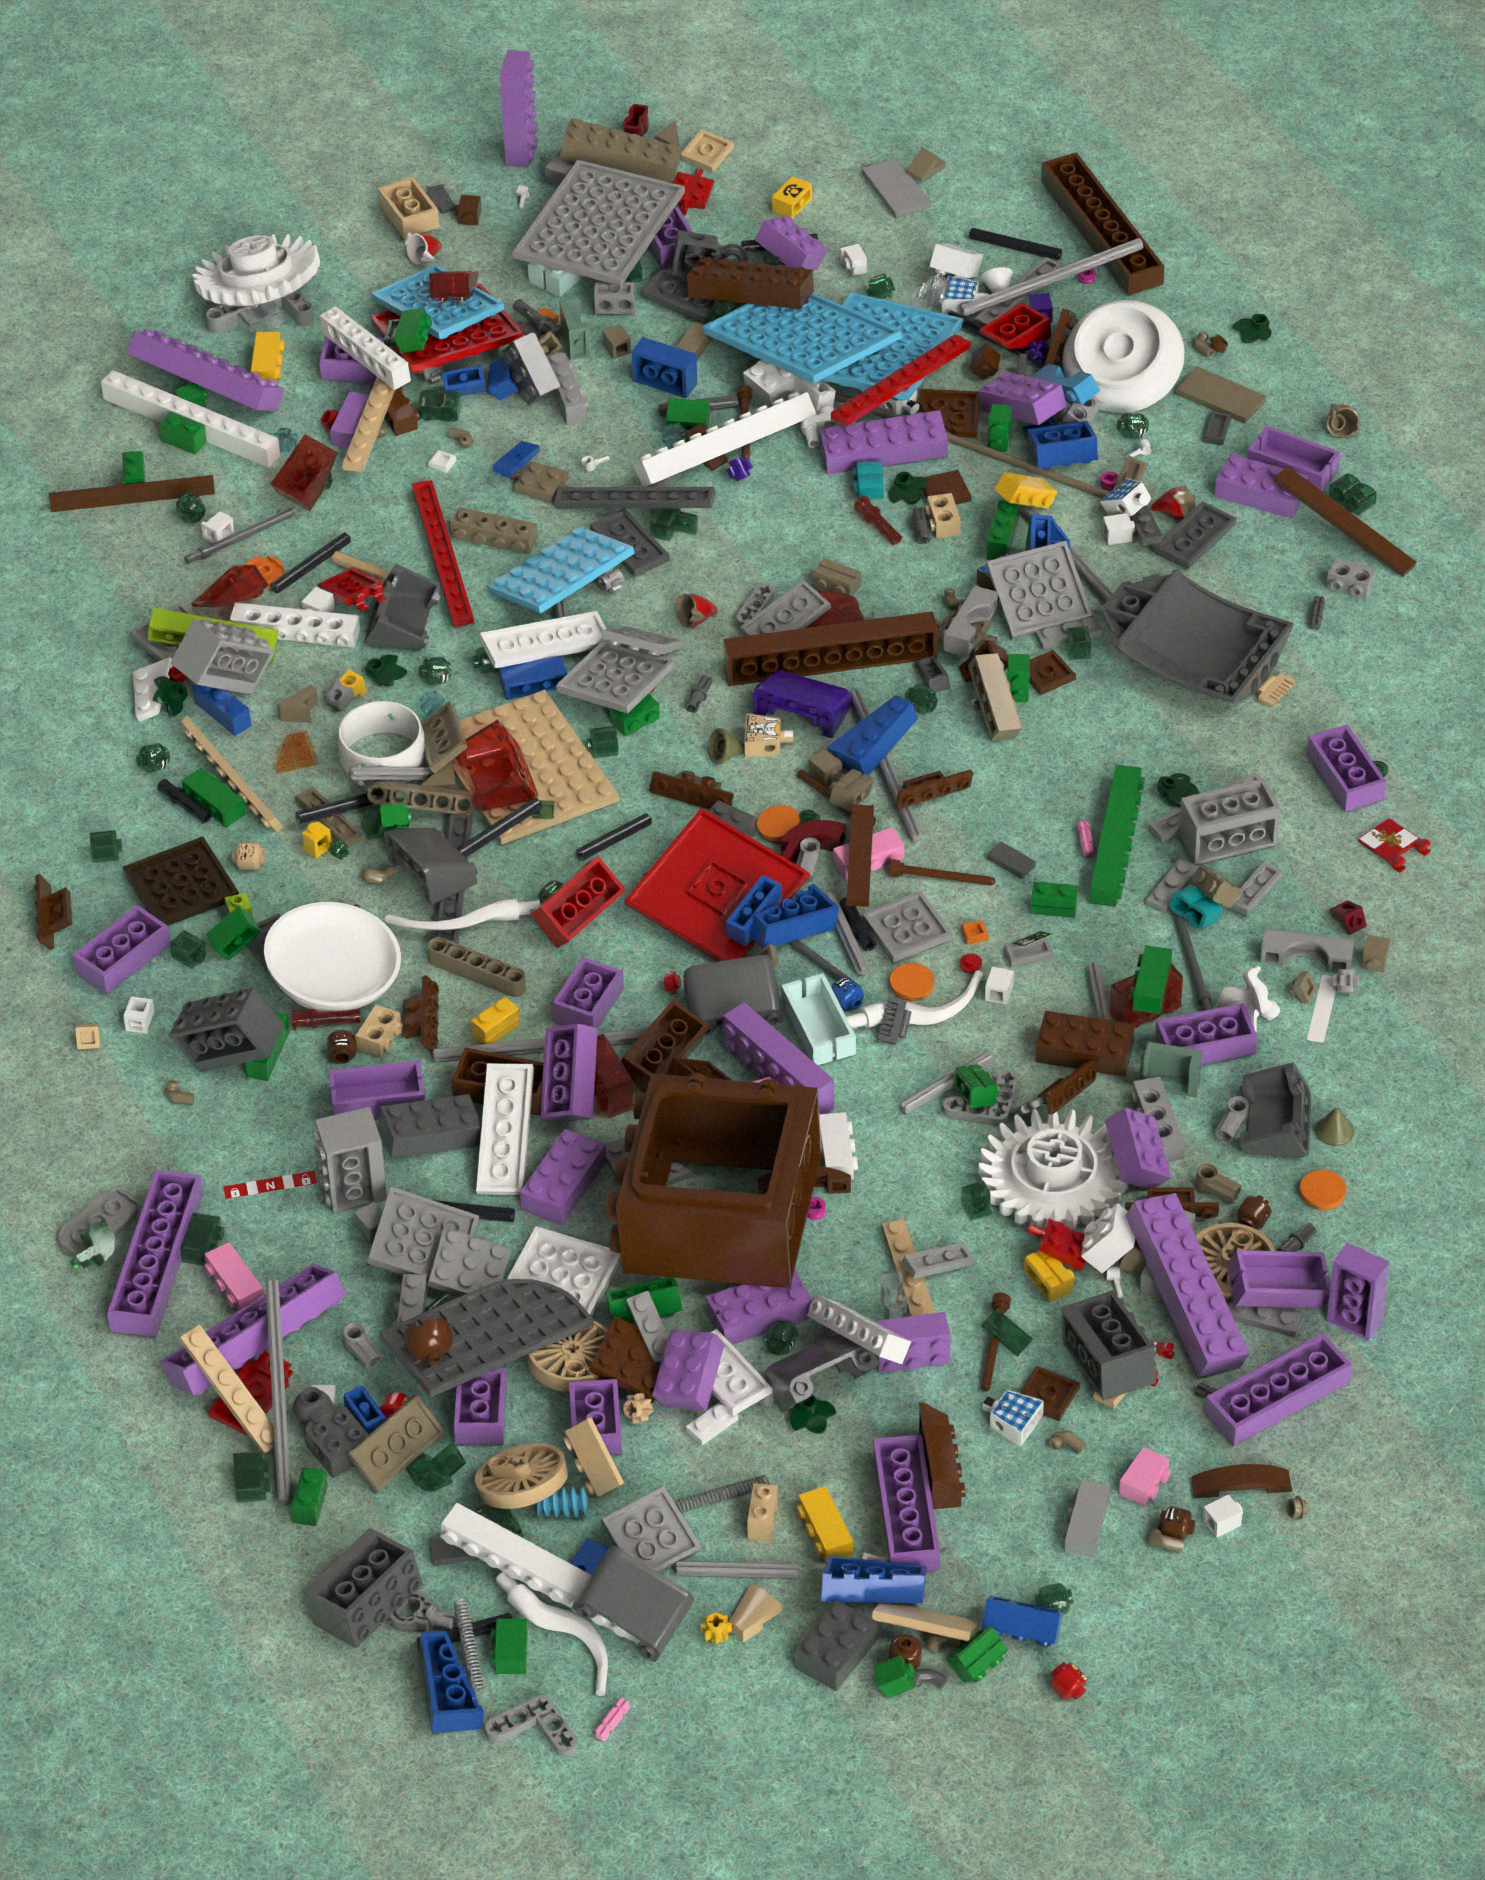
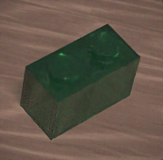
(201, 1237)

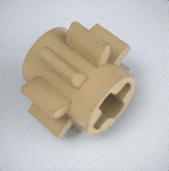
(637, 1408)

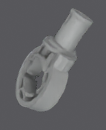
(425, 1617)

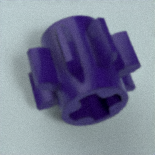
(1037, 352)
(739, 468)

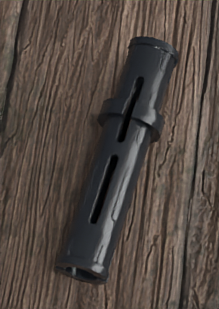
(178, 796)
(860, 928)

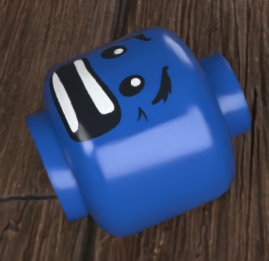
(848, 993)

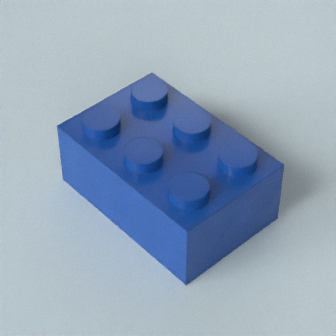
(664, 367)
(1062, 444)

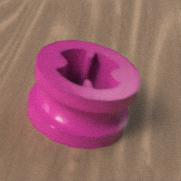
(1087, 277)
(1108, 480)
(817, 1214)

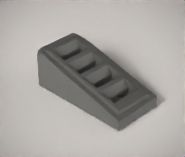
(934, 676)

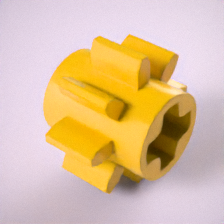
(716, 1627)

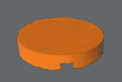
(269, 567)
(776, 822)
(911, 981)
(1322, 1189)

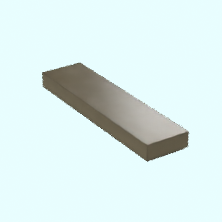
(339, 826)

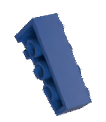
(874, 736)
(795, 918)
(872, 1581)
(448, 1693)

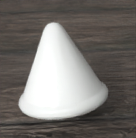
(997, 278)

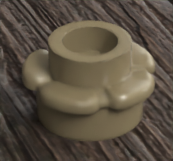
(1297, 1507)

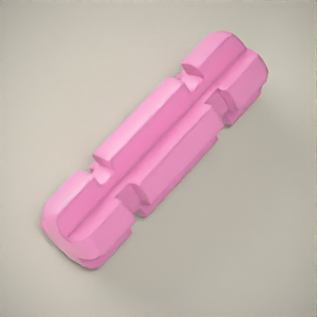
(1085, 838)
(612, 1719)

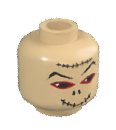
(249, 856)

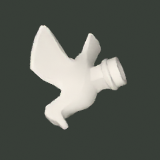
(1252, 996)

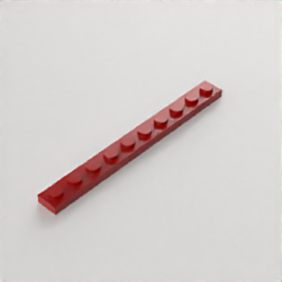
(900, 380)
(443, 553)

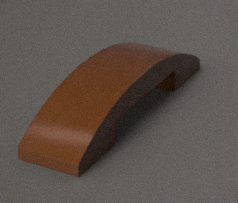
(833, 1179)
(1241, 1477)

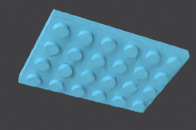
(446, 316)
(560, 569)

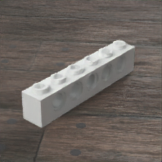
(365, 348)
(301, 624)
(858, 1328)

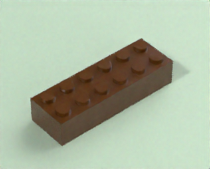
(750, 283)

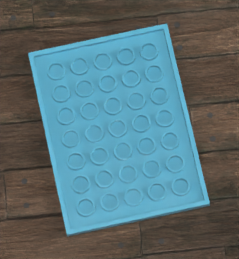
(919, 333)
(804, 340)

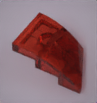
(843, 610)

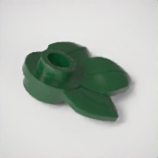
(1253, 328)
(907, 488)
(385, 670)
(168, 695)
(1176, 787)
(811, 1416)

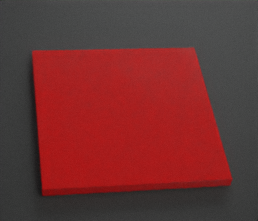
(705, 880)

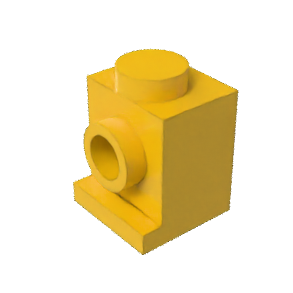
(312, 835)

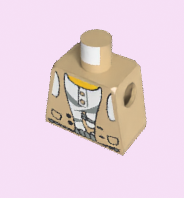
(764, 736)

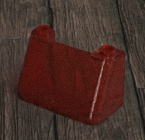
(497, 768)

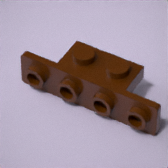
(931, 786)
(690, 788)
(53, 911)
(421, 1015)
(1067, 1088)
(1187, 1199)

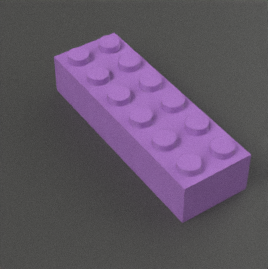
(518, 108)
(887, 439)
(773, 1055)
(1278, 1389)
(906, 1501)

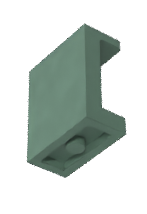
(574, 332)
(1172, 1065)

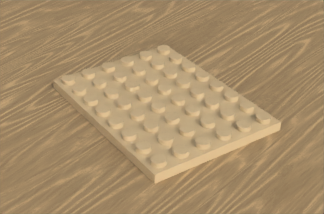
(555, 759)

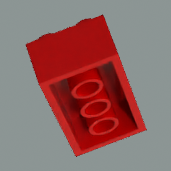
(577, 902)

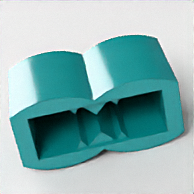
(869, 479)
(1195, 906)

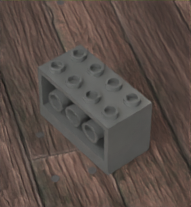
(226, 1030)
(1108, 1345)
(362, 1587)

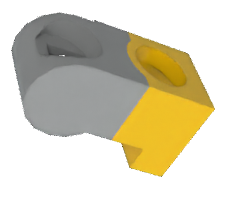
(346, 690)

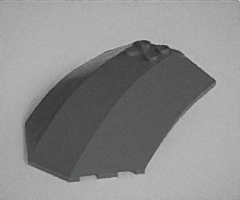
(1195, 636)

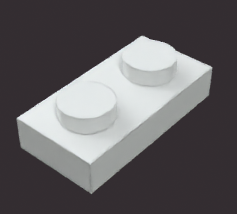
(711, 1423)

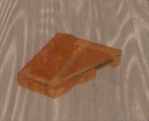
(296, 753)

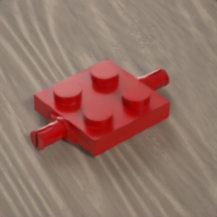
(696, 190)
(1060, 1242)

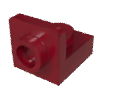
(1351, 915)

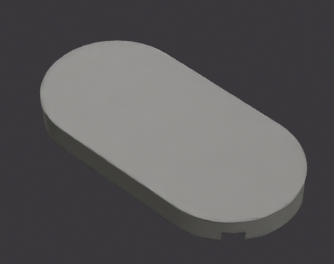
(113, 1208)

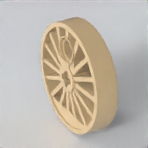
(1241, 1238)
(569, 1355)
(521, 1475)

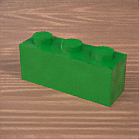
(1002, 529)
(215, 797)
(1151, 979)
(263, 1068)
(662, 1291)

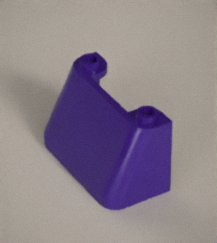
(805, 697)

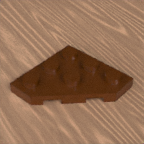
(1065, 324)
(957, 408)
(627, 1359)

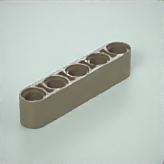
(410, 801)
(476, 967)

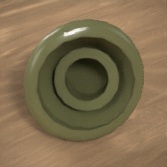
(723, 746)
(1335, 1128)

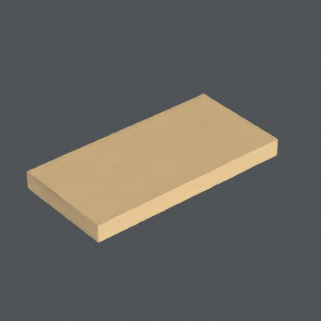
(926, 1620)

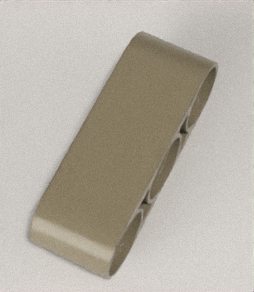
(695, 340)

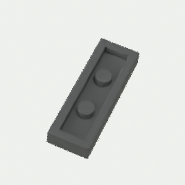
(1146, 527)

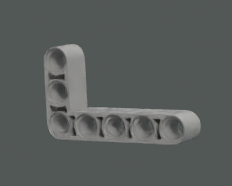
(295, 304)

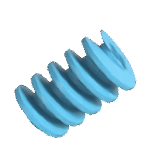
(564, 1502)

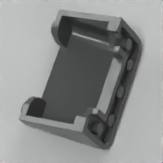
(403, 616)
(432, 860)
(723, 985)
(1277, 1112)
(791, 1375)
(634, 1600)

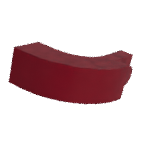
(827, 832)

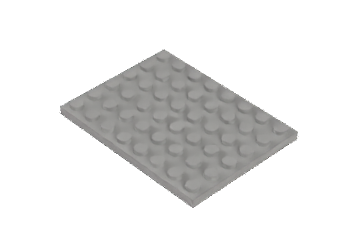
(598, 222)

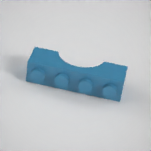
(1076, 388)

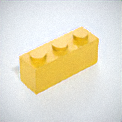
(268, 355)
(1026, 490)
(824, 1524)

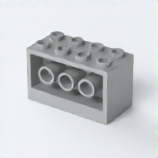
(222, 656)
(1229, 821)
(350, 1160)

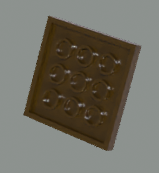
(180, 881)

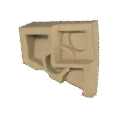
(753, 1611)

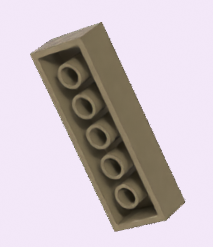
(620, 150)

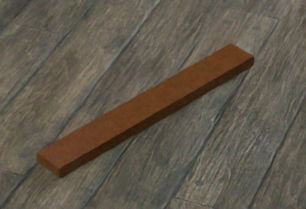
(130, 493)
(1345, 521)

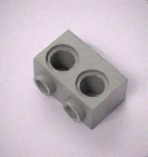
(614, 298)
(1079, 412)
(1351, 578)

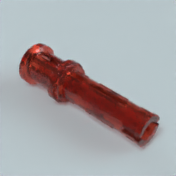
(873, 515)
(310, 1018)

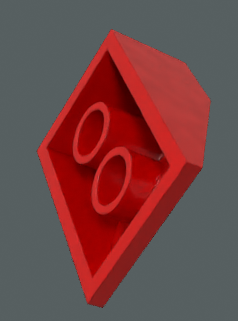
(1018, 327)

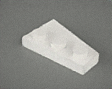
(145, 688)

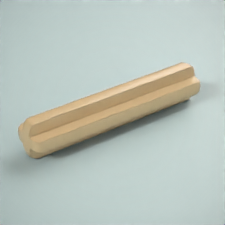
(349, 562)

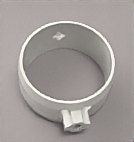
(373, 719)

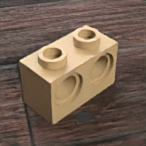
(943, 515)
(378, 1031)
(762, 1512)

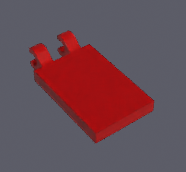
(352, 587)
(257, 1380)

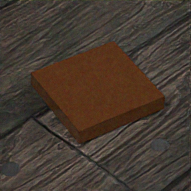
(948, 483)
(1049, 672)
(1052, 1389)

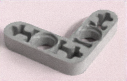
(756, 599)
(988, 1113)
(539, 1718)

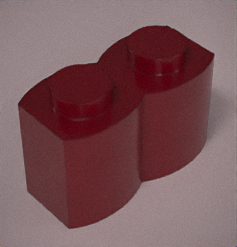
(637, 121)

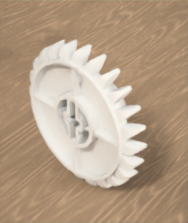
(257, 270)
(1051, 1171)

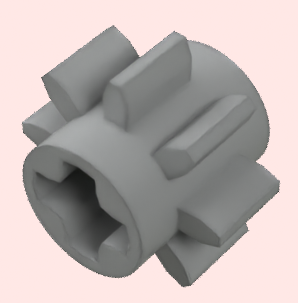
(431, 374)
(611, 580)
(1345, 981)

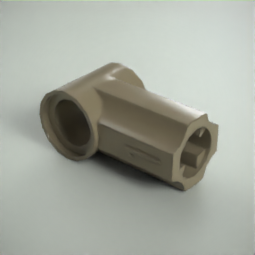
(1210, 1181)

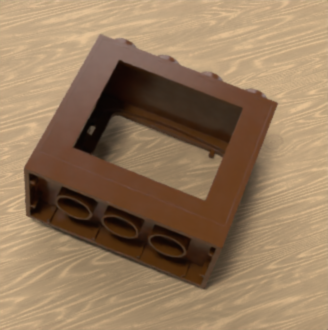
(713, 1231)

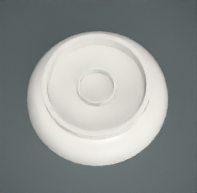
(1128, 351)
(332, 956)

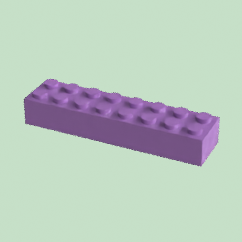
(206, 370)
(154, 1254)
(1187, 1285)
(246, 1331)

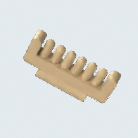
(1274, 688)

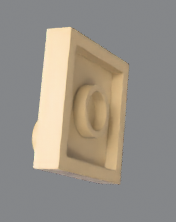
(707, 150)

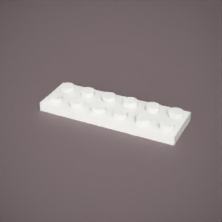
(543, 639)
(505, 1129)

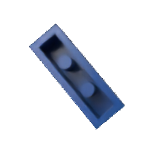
(532, 677)
(223, 708)
(761, 896)
(1023, 1620)

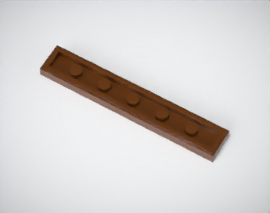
(860, 855)

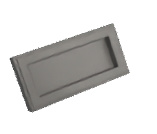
(1030, 953)

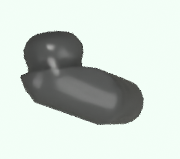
(931, 1676)

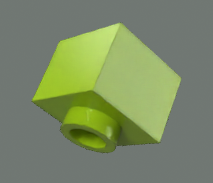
(238, 900)

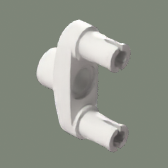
(812, 425)

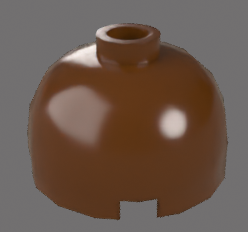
(430, 1340)

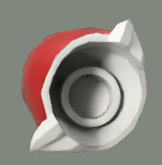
(421, 247)

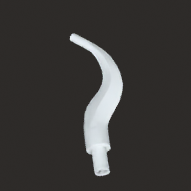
(501, 910)
(873, 1014)
(557, 1619)

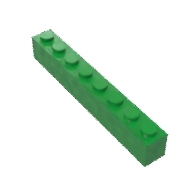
(1116, 835)

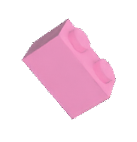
(1144, 1477)

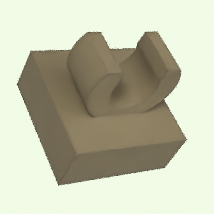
(1303, 987)

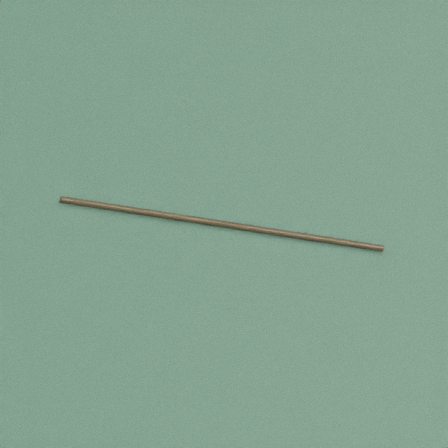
(992, 453)

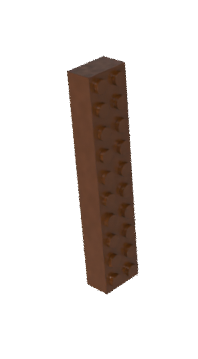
(1101, 221)
(831, 648)

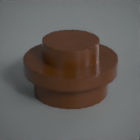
(1218, 343)

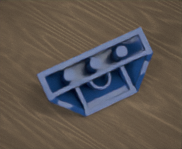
(1044, 532)

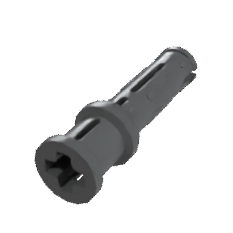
(521, 307)

